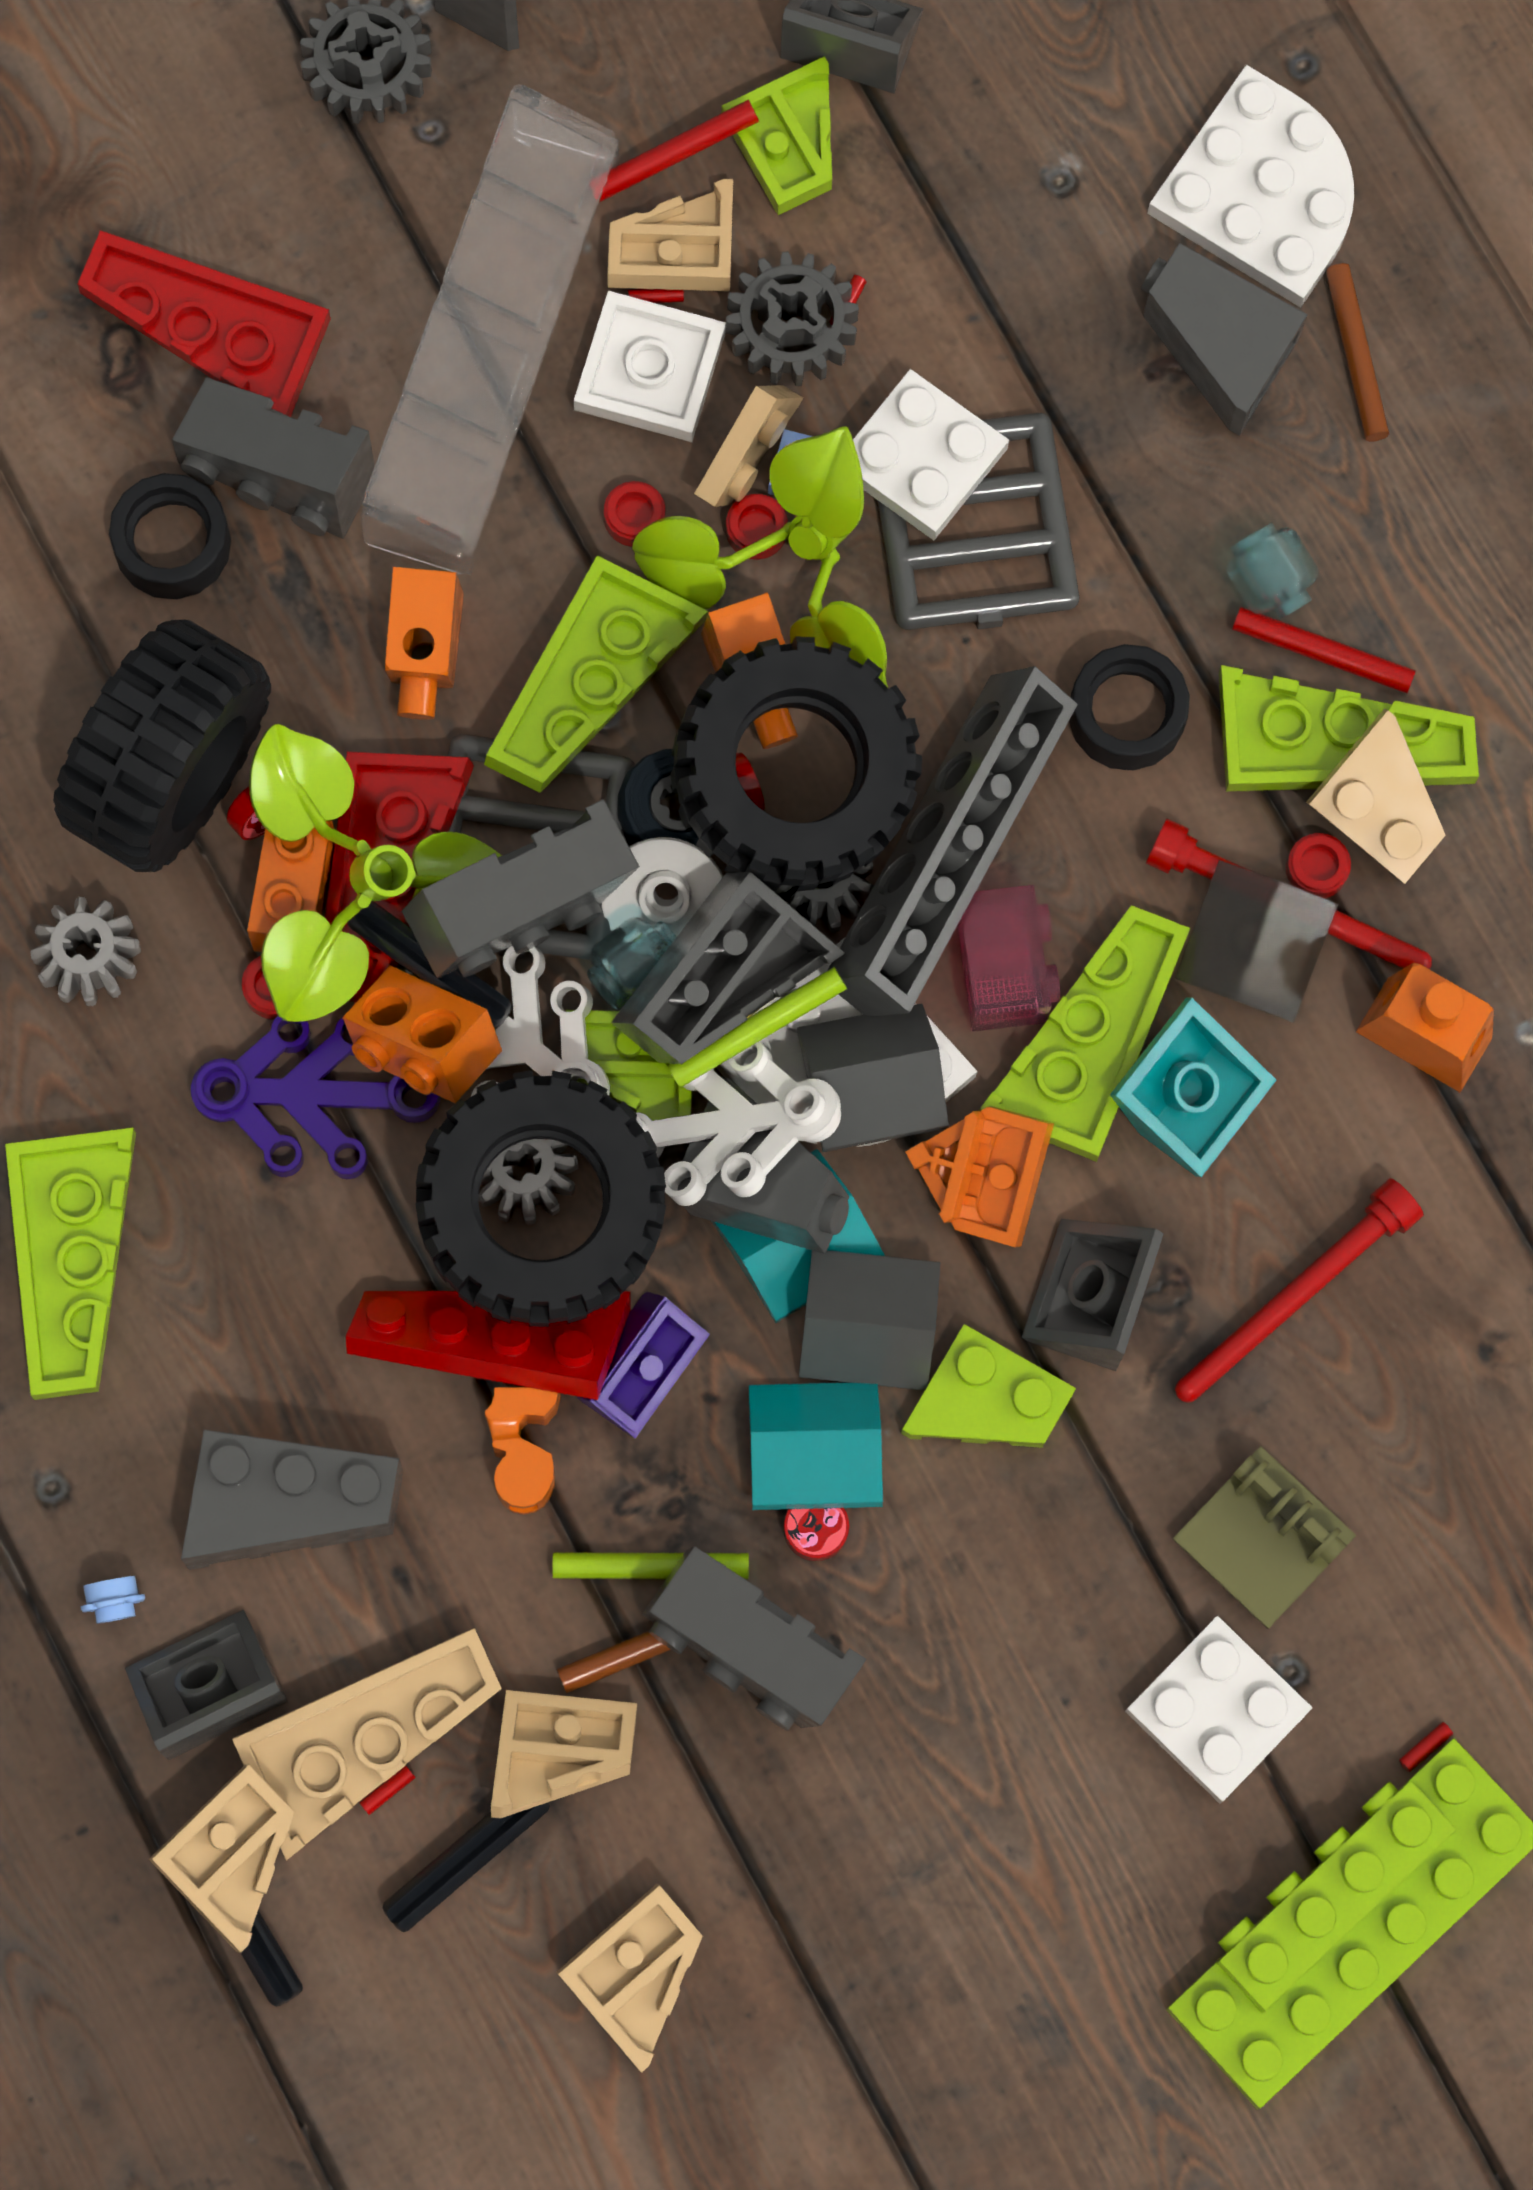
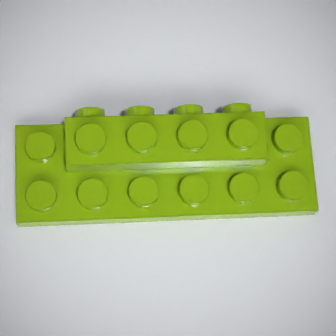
(1353, 1921)

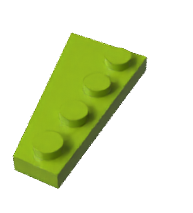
(595, 662)
(1297, 734)
(1095, 1034)
(67, 1242)

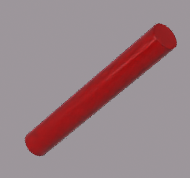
(679, 148)
(1324, 650)

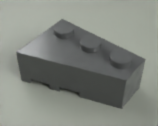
(275, 458)
(521, 894)
(722, 968)
(283, 1497)
(750, 1642)

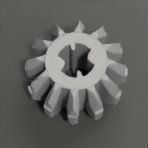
(100, 933)
(533, 1188)

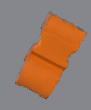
(526, 1471)

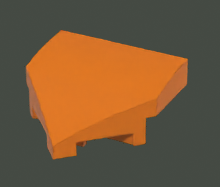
(986, 1172)

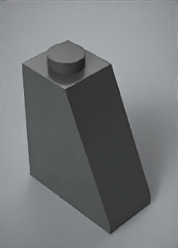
(1221, 331)
(796, 1204)

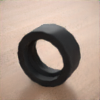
(159, 492)
(1150, 666)

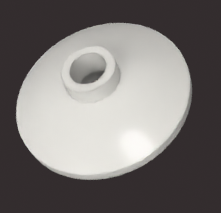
(663, 862)

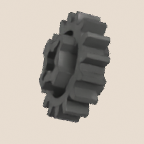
(364, 84)
(787, 293)

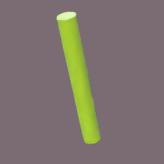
(761, 1025)
(633, 1565)

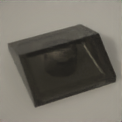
(1256, 941)

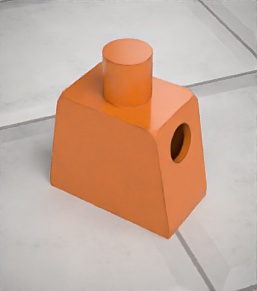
(422, 612)
(742, 628)
(1430, 1024)

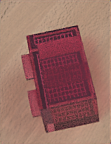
(1006, 959)

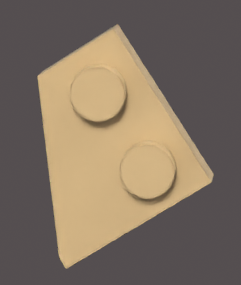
(675, 244)
(747, 443)
(1381, 800)
(559, 1748)
(228, 1854)
(635, 1972)

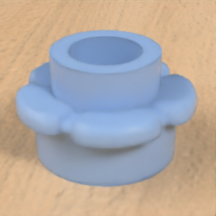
(112, 1599)

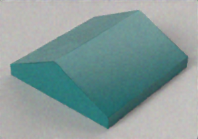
(1192, 1088)
(782, 1270)
(815, 1446)

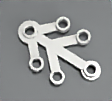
(522, 1037)
(737, 1123)

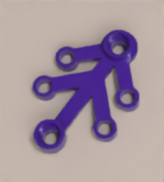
(300, 1095)

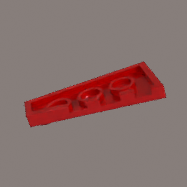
(209, 317)
(396, 804)
(451, 1336)

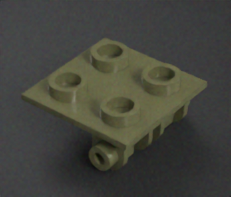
(1264, 1537)

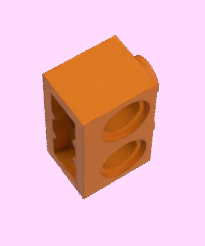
(289, 880)
(422, 1034)

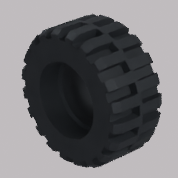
(847, 697)
(161, 745)
(528, 1110)

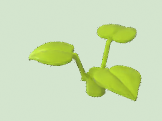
(824, 488)
(298, 787)

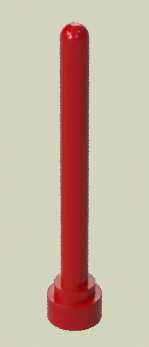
(1179, 851)
(1389, 1212)

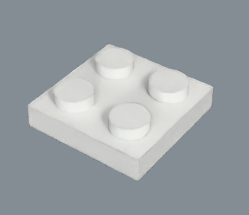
(649, 366)
(925, 454)
(1218, 1709)

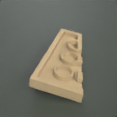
(364, 1733)

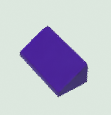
(647, 1362)

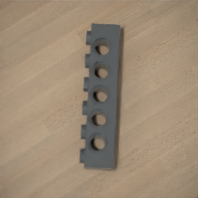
(951, 841)

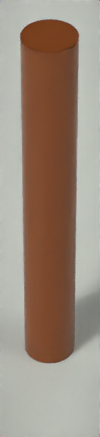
(1357, 352)
(610, 1661)

